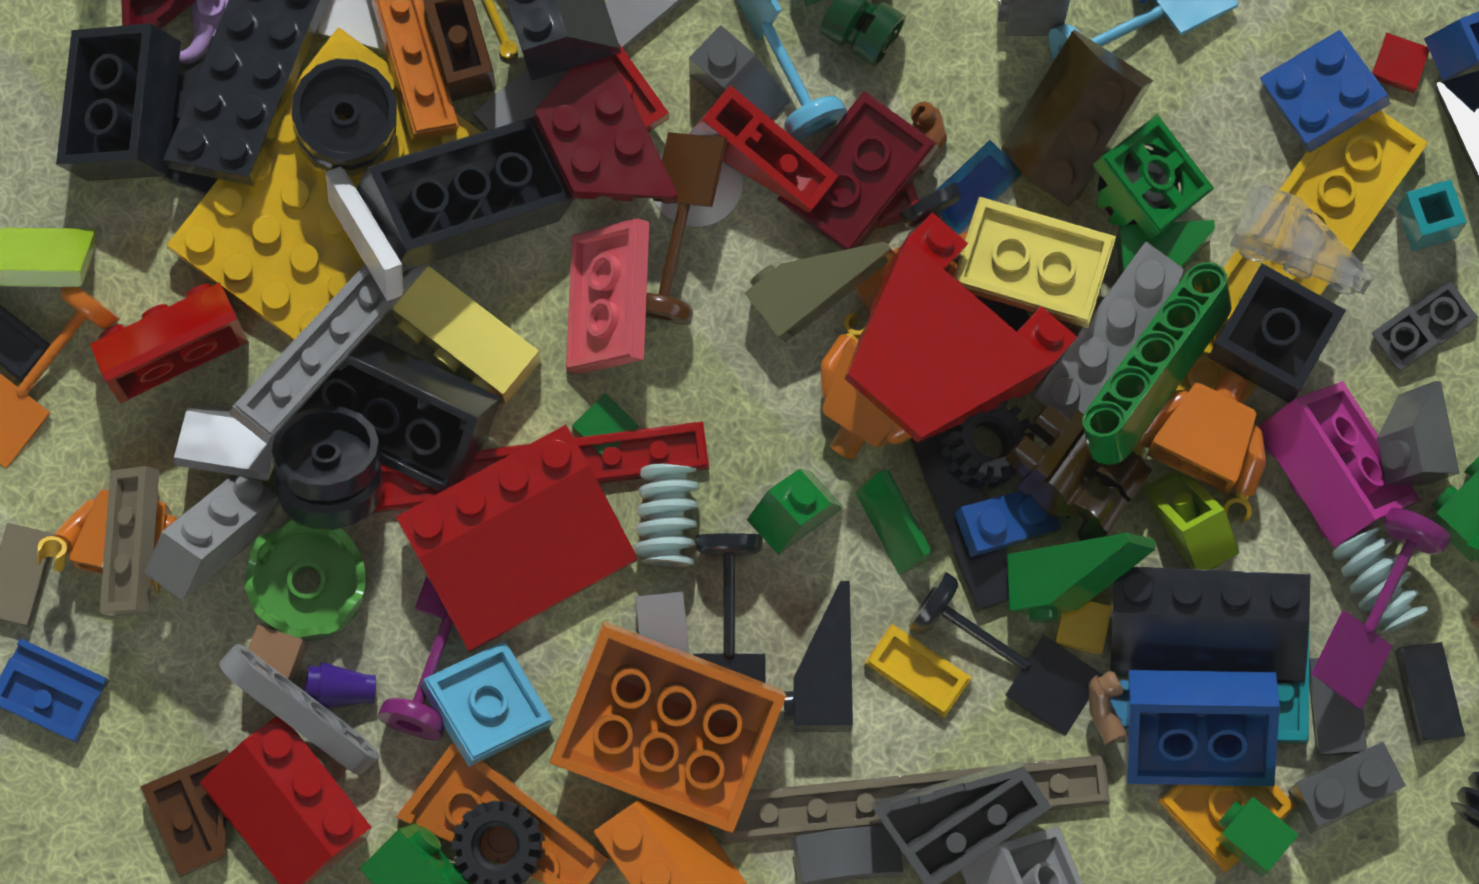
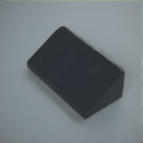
(1429, 692)

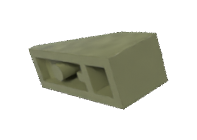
(807, 288)

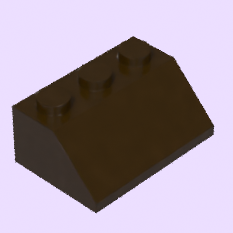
(1074, 117)

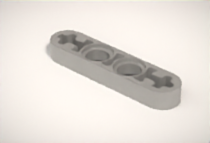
(298, 709)

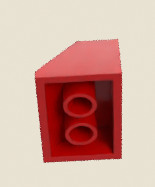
(168, 342)
(285, 804)

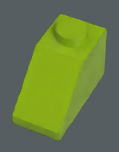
(1192, 520)

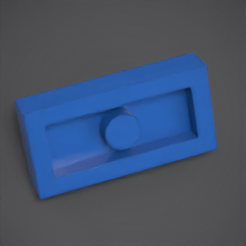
(1003, 522)

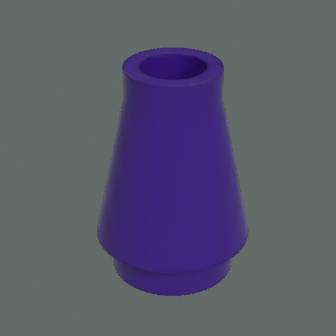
(339, 686)

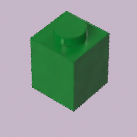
(1255, 835)

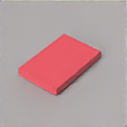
(607, 296)

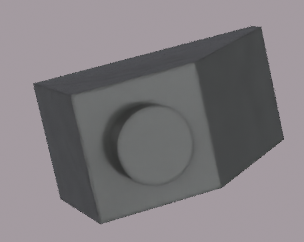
(728, 62)
(1418, 439)

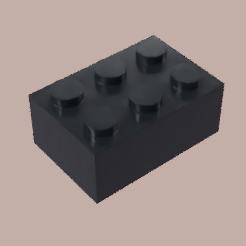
(118, 102)

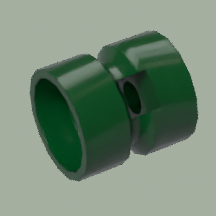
(847, 17)

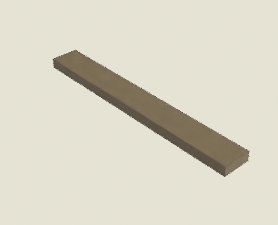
(847, 803)

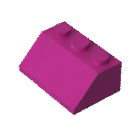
(1334, 462)

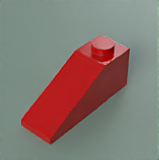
(765, 150)

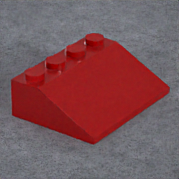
(517, 538)

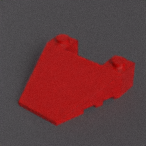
(937, 349)

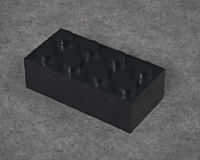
(466, 193)

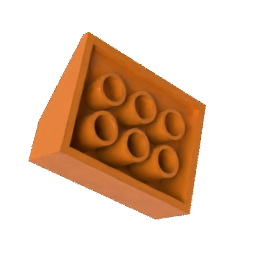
(667, 726)

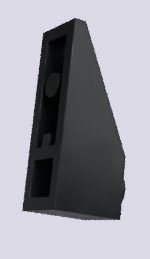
(824, 678)

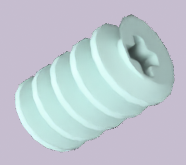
(666, 515)
(1373, 569)

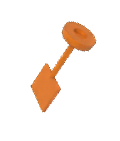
(19, 412)

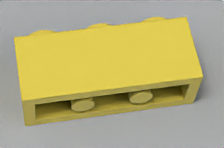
(464, 335)

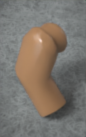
(1101, 708)

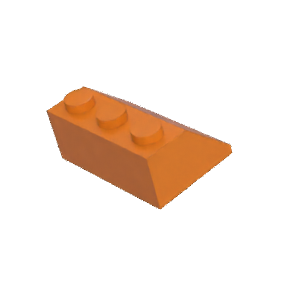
(664, 848)

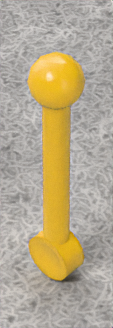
(508, 48)

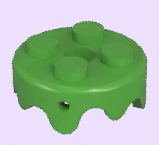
(281, 556)

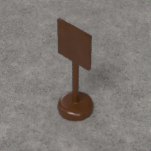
(695, 169)

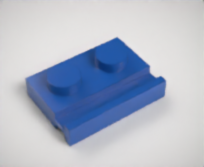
(50, 690)

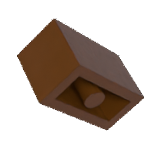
(460, 47)

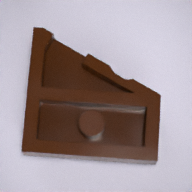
(187, 816)

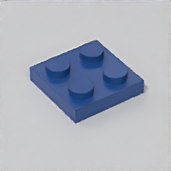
(1325, 90)

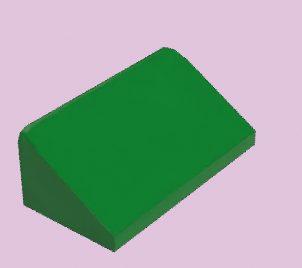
(894, 522)

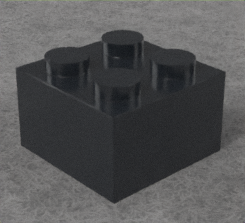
(1276, 333)

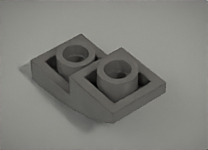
(1425, 325)
(846, 855)

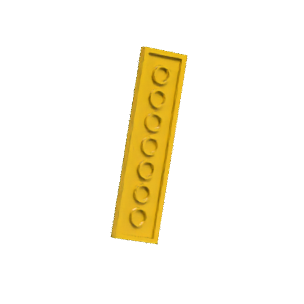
(1346, 188)

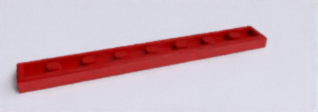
(658, 445)

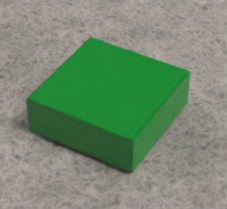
(604, 418)

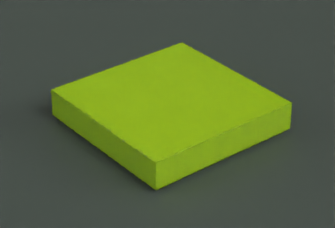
(45, 256)

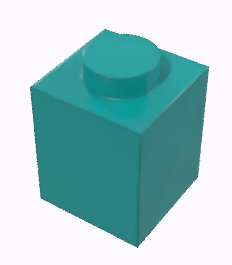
(1431, 215)

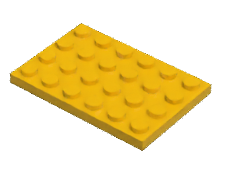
(280, 239)

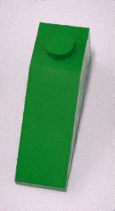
(1070, 574)

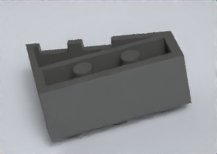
(961, 818)

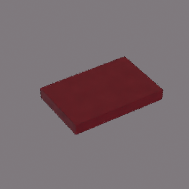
(875, 163)

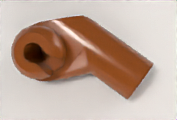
(929, 122)

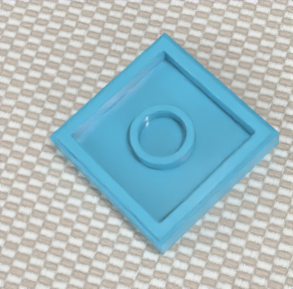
(486, 703)

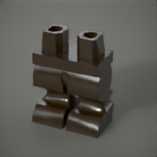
(1068, 479)

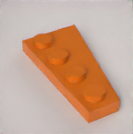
(456, 788)

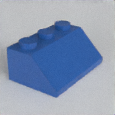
(1202, 728)

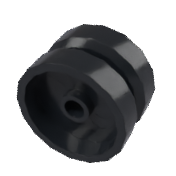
(359, 94)
(328, 467)

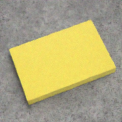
(1034, 261)

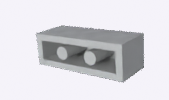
(210, 535)

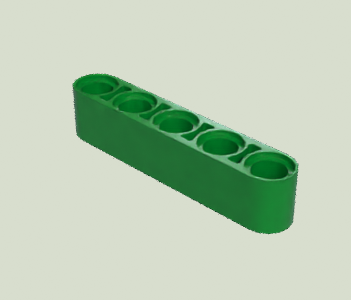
(1157, 363)

